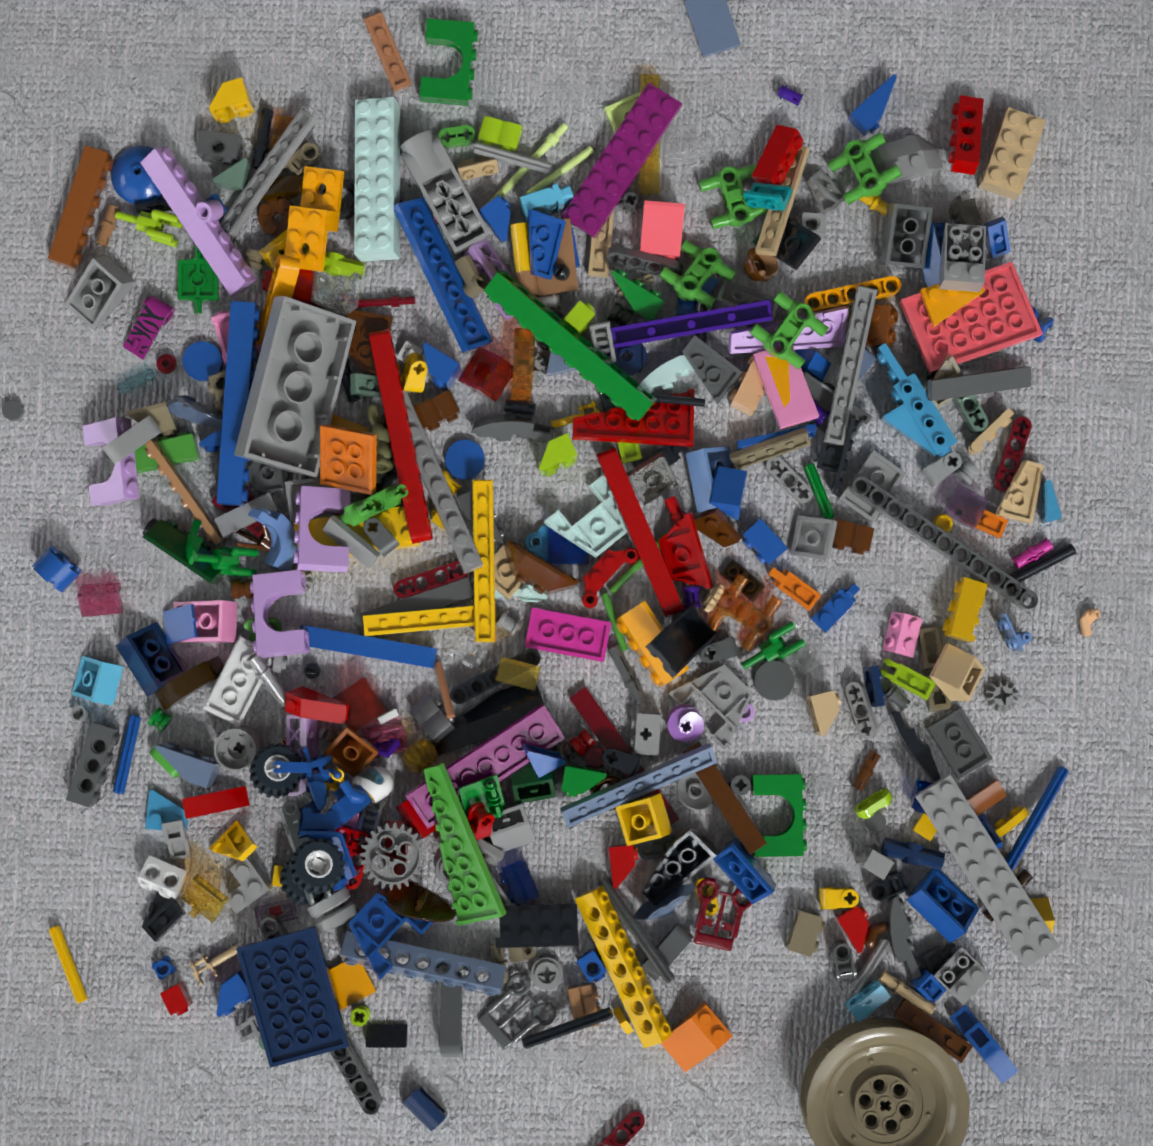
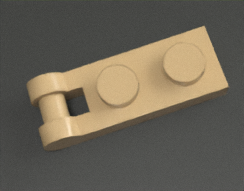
(990, 432)

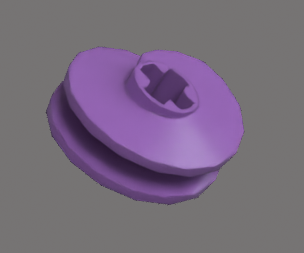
(681, 714)

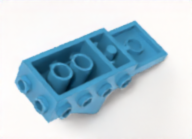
(907, 418)

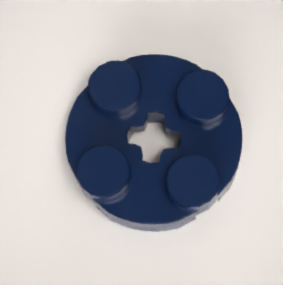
(634, 364)

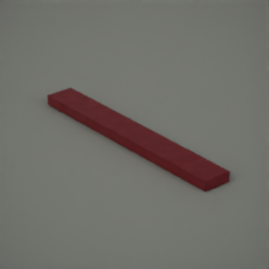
(609, 736)

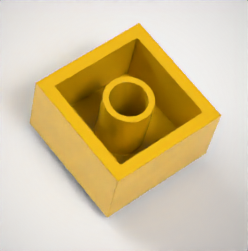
(644, 819)

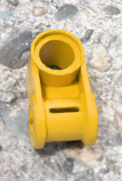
(414, 373)
(834, 897)

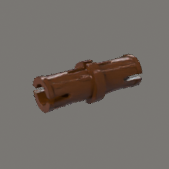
(865, 770)

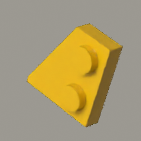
(234, 843)

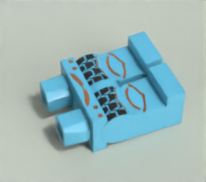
(546, 200)

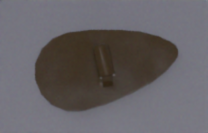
(418, 903)

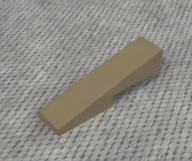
(930, 651)

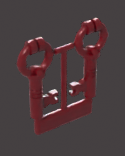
(714, 940)

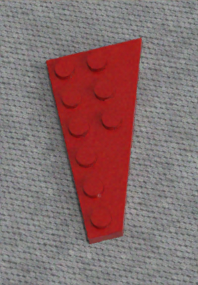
(660, 425)

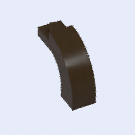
(189, 682)

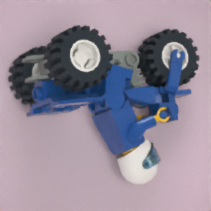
(319, 852)

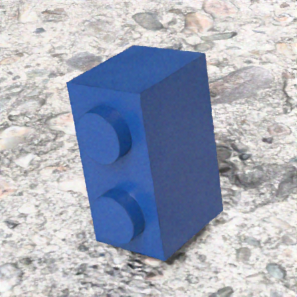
(763, 542)

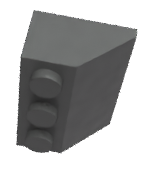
(906, 235)

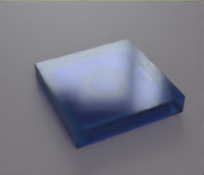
(564, 551)

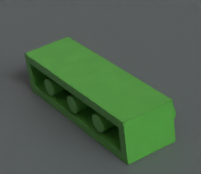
(177, 449)

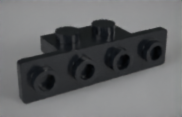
(833, 456)

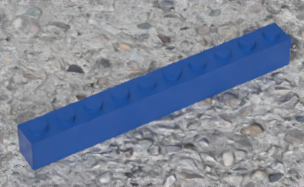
(238, 383)

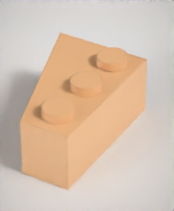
(750, 390)

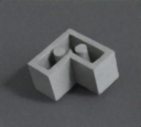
(252, 883)

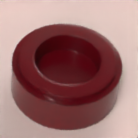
(594, 756)

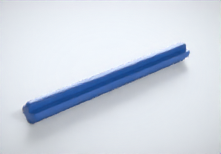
(1036, 817)

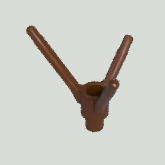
(263, 543)

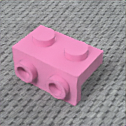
(902, 634)

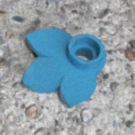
(541, 549)

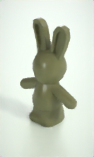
(384, 452)

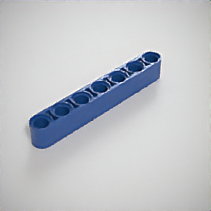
(371, 647)

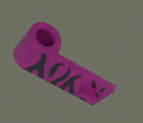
(152, 318)

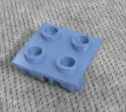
(1013, 640)

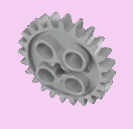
(387, 875)

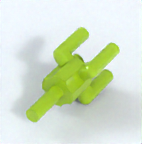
(153, 225)

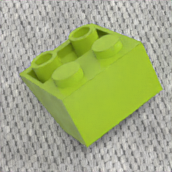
(558, 453)

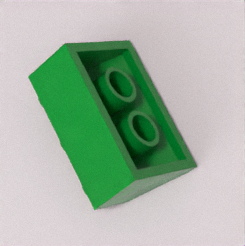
(580, 779)

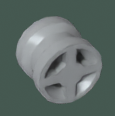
(967, 473)

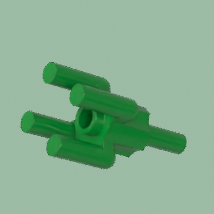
(228, 560)
(775, 647)

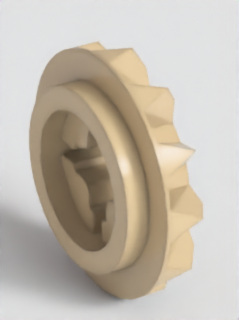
(712, 597)

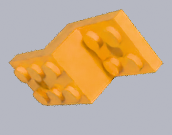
(314, 217)

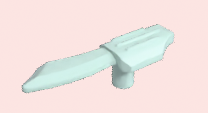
(526, 594)

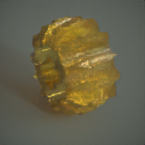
(419, 755)

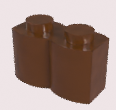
(437, 410)
(853, 537)

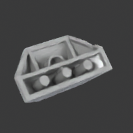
(911, 155)

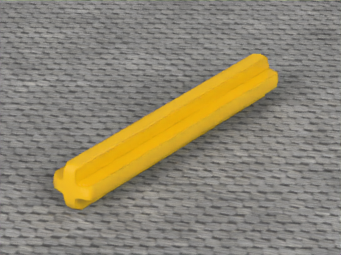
(68, 964)

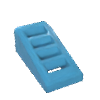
(1050, 505)

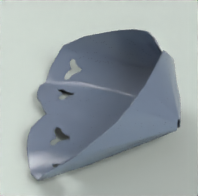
(194, 412)
(649, 911)

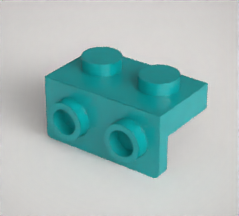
(768, 196)

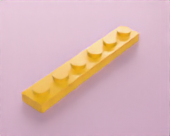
(419, 620)

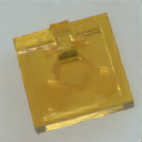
(204, 899)

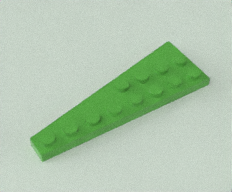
(469, 877)

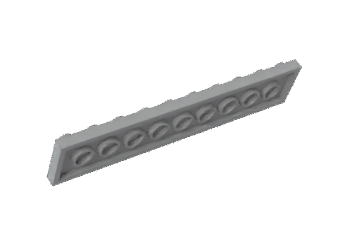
(987, 870)

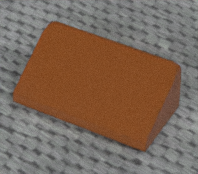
(986, 797)

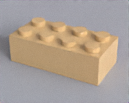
(1012, 153)

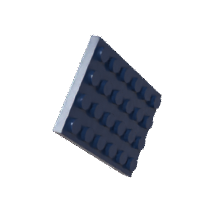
(293, 996)

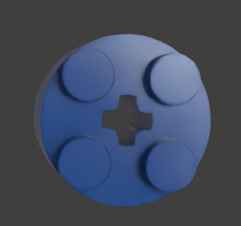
(56, 569)

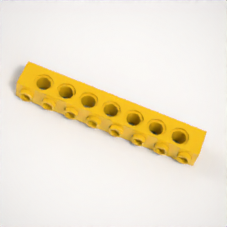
(623, 967)

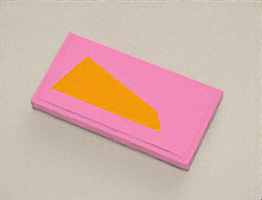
(785, 389)

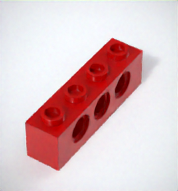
(966, 135)

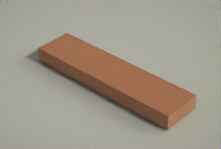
(387, 51)

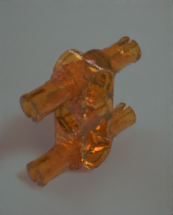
(744, 612)

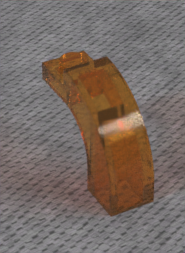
(522, 364)

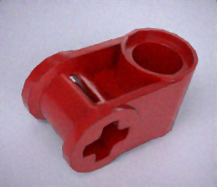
(480, 820)

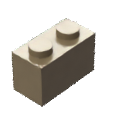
(805, 932)

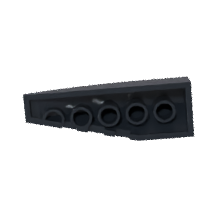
(490, 717)

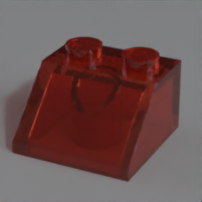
(487, 374)

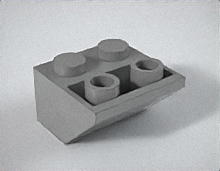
(512, 829)
(962, 975)

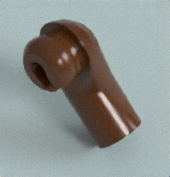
(872, 932)

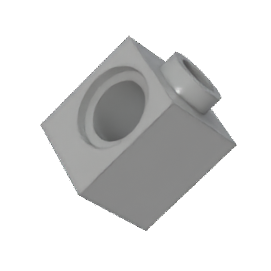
(819, 220)

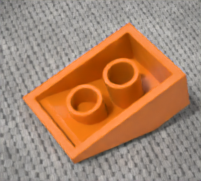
(696, 1037)

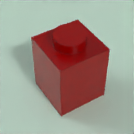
(176, 999)

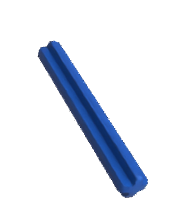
(126, 754)

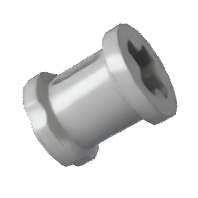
(508, 624)

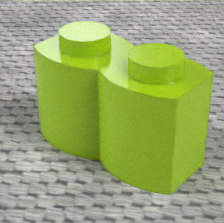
(500, 134)

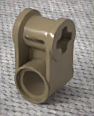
(300, 160)

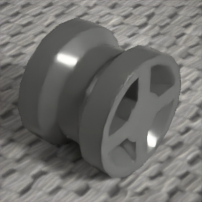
(736, 784)

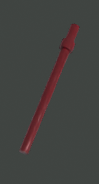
(394, 301)

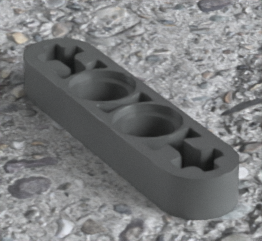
(645, 259)

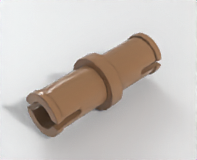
(107, 226)

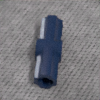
(912, 853)

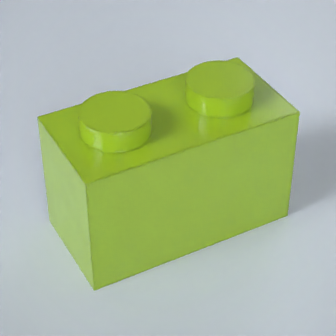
(581, 317)

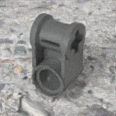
(382, 539)
(722, 650)
(843, 965)

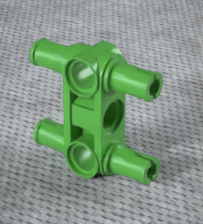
(864, 168)
(733, 196)
(698, 274)
(789, 330)
(382, 500)

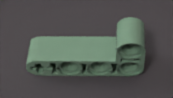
(958, 402)

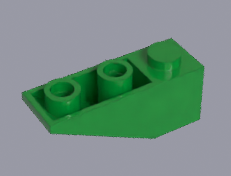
(640, 300)

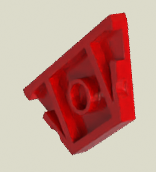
(684, 554)

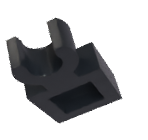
(936, 957)

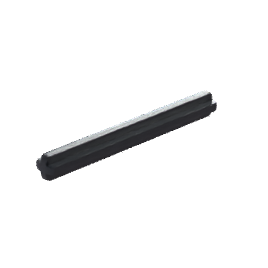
(567, 1028)

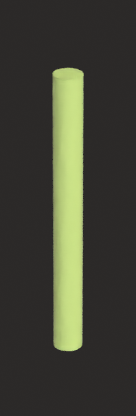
(561, 171)

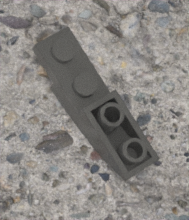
(506, 425)
(898, 930)

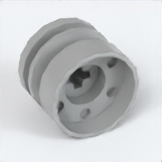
(227, 749)

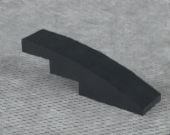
(920, 753)

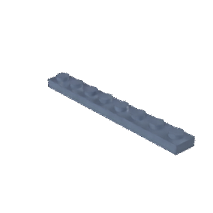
(638, 785)

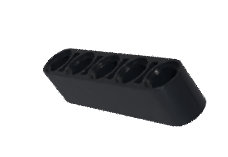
(485, 678)

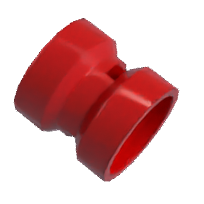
(581, 746)

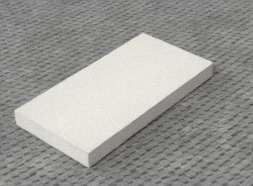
(235, 685)

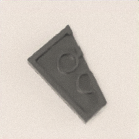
(712, 368)

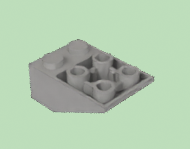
(963, 258)

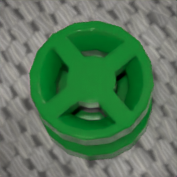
(160, 720)

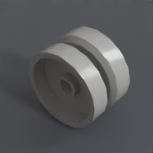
(334, 912)

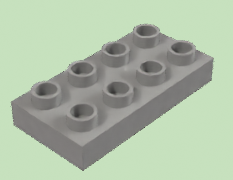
(294, 386)

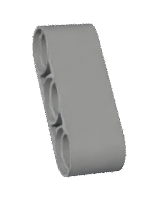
(132, 439)

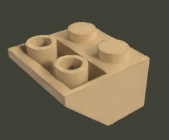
(957, 673)

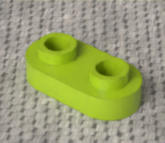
(874, 802)

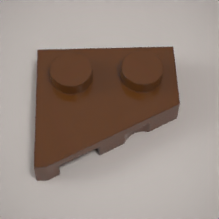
(717, 527)

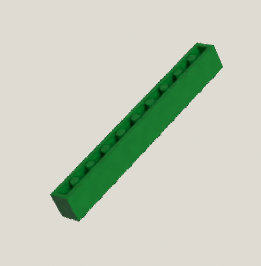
(570, 345)

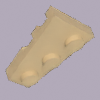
(1022, 494)

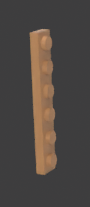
(178, 484)

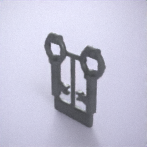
(495, 1029)

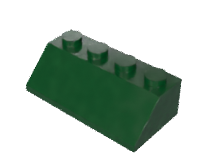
(173, 542)

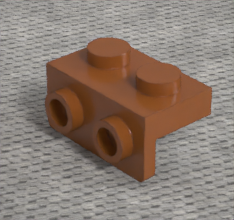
(882, 326)

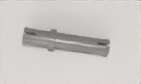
(264, 673)

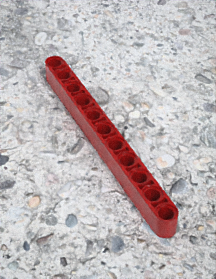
(400, 435)

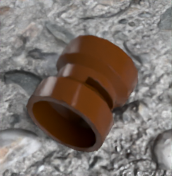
(241, 589)

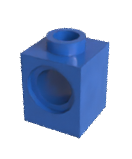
(585, 959)

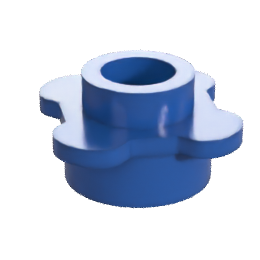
(161, 973)

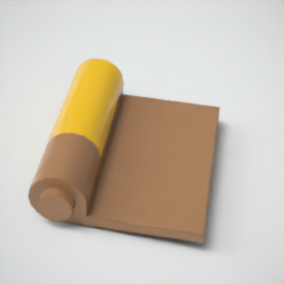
(537, 285)

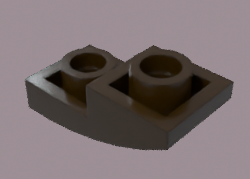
(285, 186)
(753, 586)

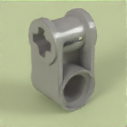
(940, 470)

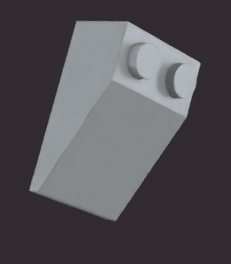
(99, 291)

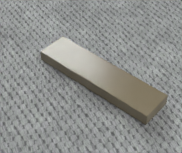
(770, 448)

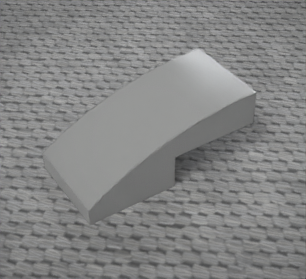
(177, 840)

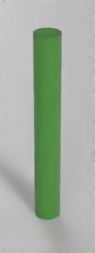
(612, 617)

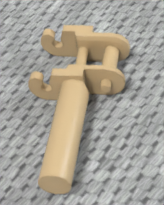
(212, 964)

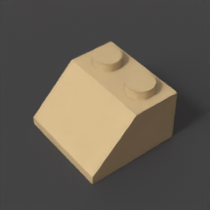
(823, 710)

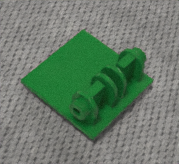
(485, 791)

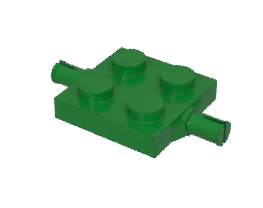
(197, 281)

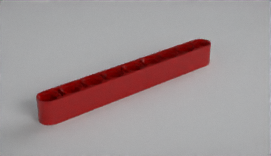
(640, 532)

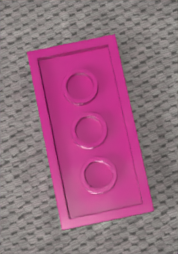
(567, 634)

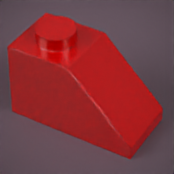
(622, 862)
(854, 925)

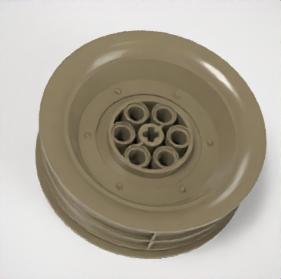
(896, 1054)

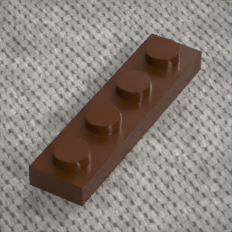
(929, 1027)

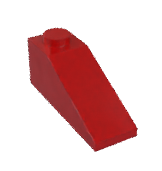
(314, 705)

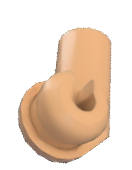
(1087, 619)

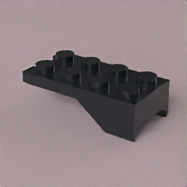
(682, 640)
(538, 926)

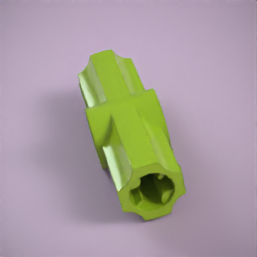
(338, 265)

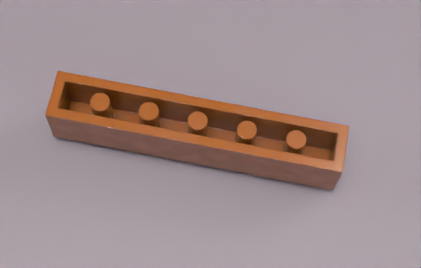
(80, 207)

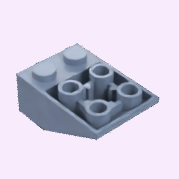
(192, 767)

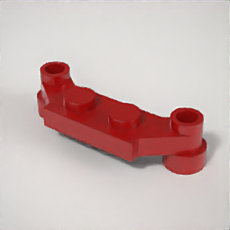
(603, 571)

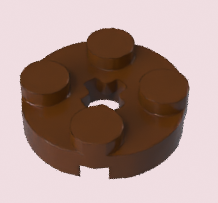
(268, 211)

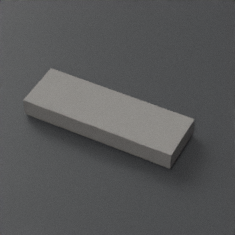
(239, 519)
(348, 538)

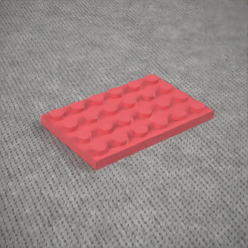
(983, 326)

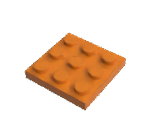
(348, 459)

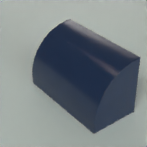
(424, 1108)

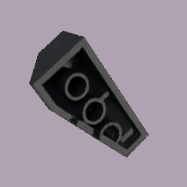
(683, 860)

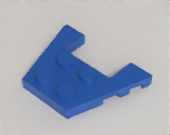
(375, 926)

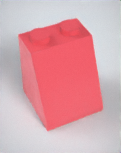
(662, 229)

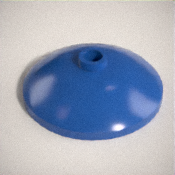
(127, 183)

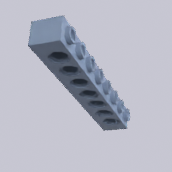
(435, 959)

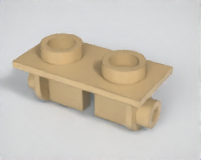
(469, 169)

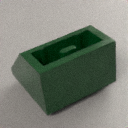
(529, 787)

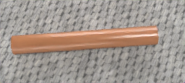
(444, 690)

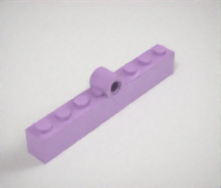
(199, 219)

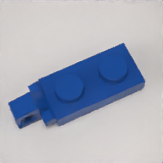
(835, 608)

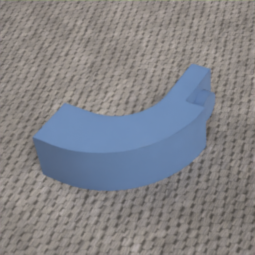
(282, 538)

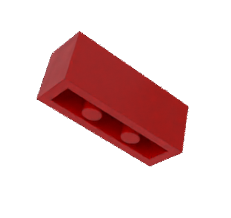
(778, 156)

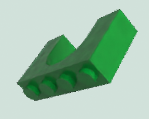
(457, 88)
(790, 787)

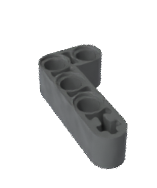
(451, 1021)

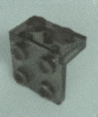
(964, 211)

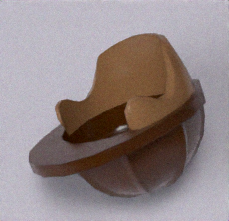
(760, 267)

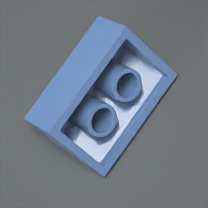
(702, 468)

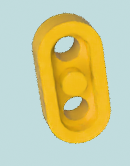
(1017, 815)

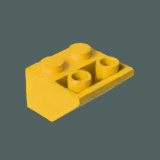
(231, 101)

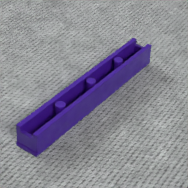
(692, 323)

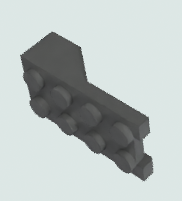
(824, 395)

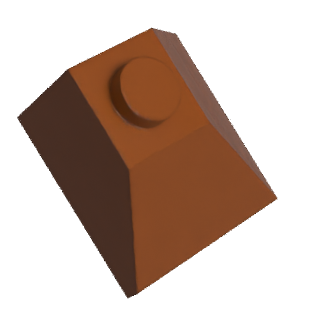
(351, 751)

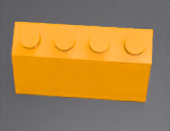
(640, 629)

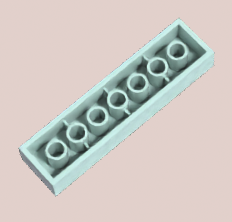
(377, 179)

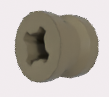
(254, 259)

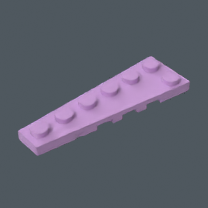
(836, 319)

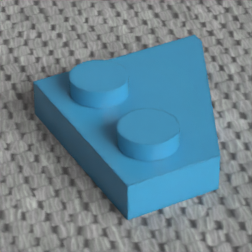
(162, 810)

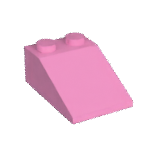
(214, 622)

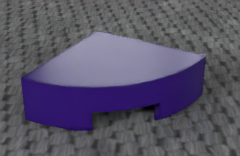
(387, 747)

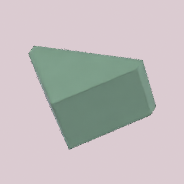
(235, 177)

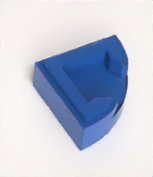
(1044, 324)

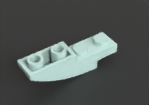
(665, 375)

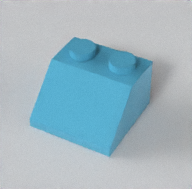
(97, 680)

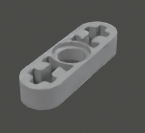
(796, 493)
(871, 722)

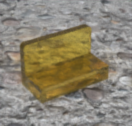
(518, 673)

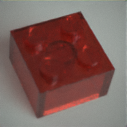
(363, 704)

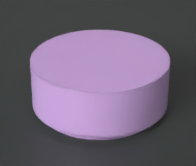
(748, 713)

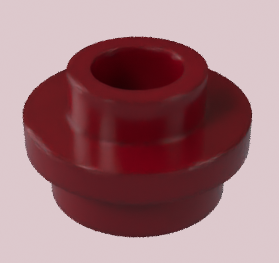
(172, 366)

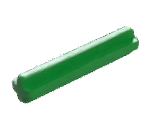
(819, 491)

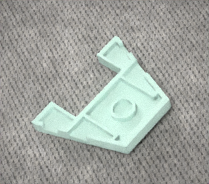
(597, 528)

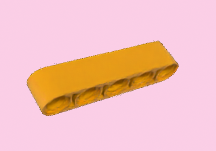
(281, 284)
(841, 293)

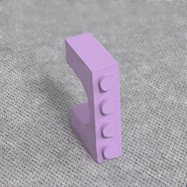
(123, 482)
(310, 553)
(266, 590)

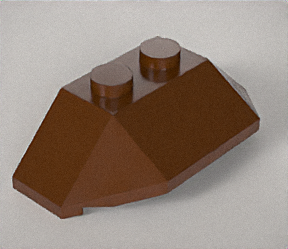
(536, 571)

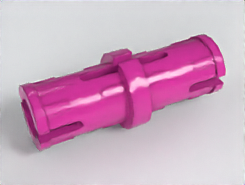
(1032, 553)

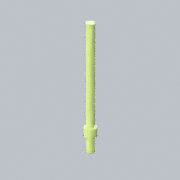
(551, 140)

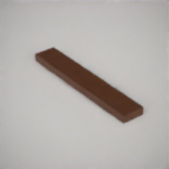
(730, 806)

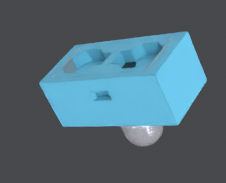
(868, 1001)

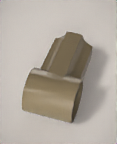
(473, 280)

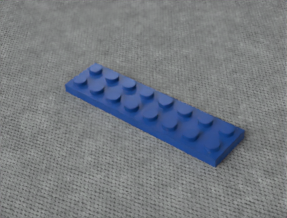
(442, 274)

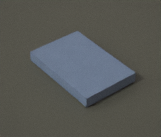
(712, 26)

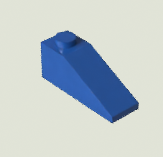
(870, 112)

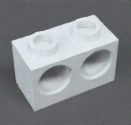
(165, 872)

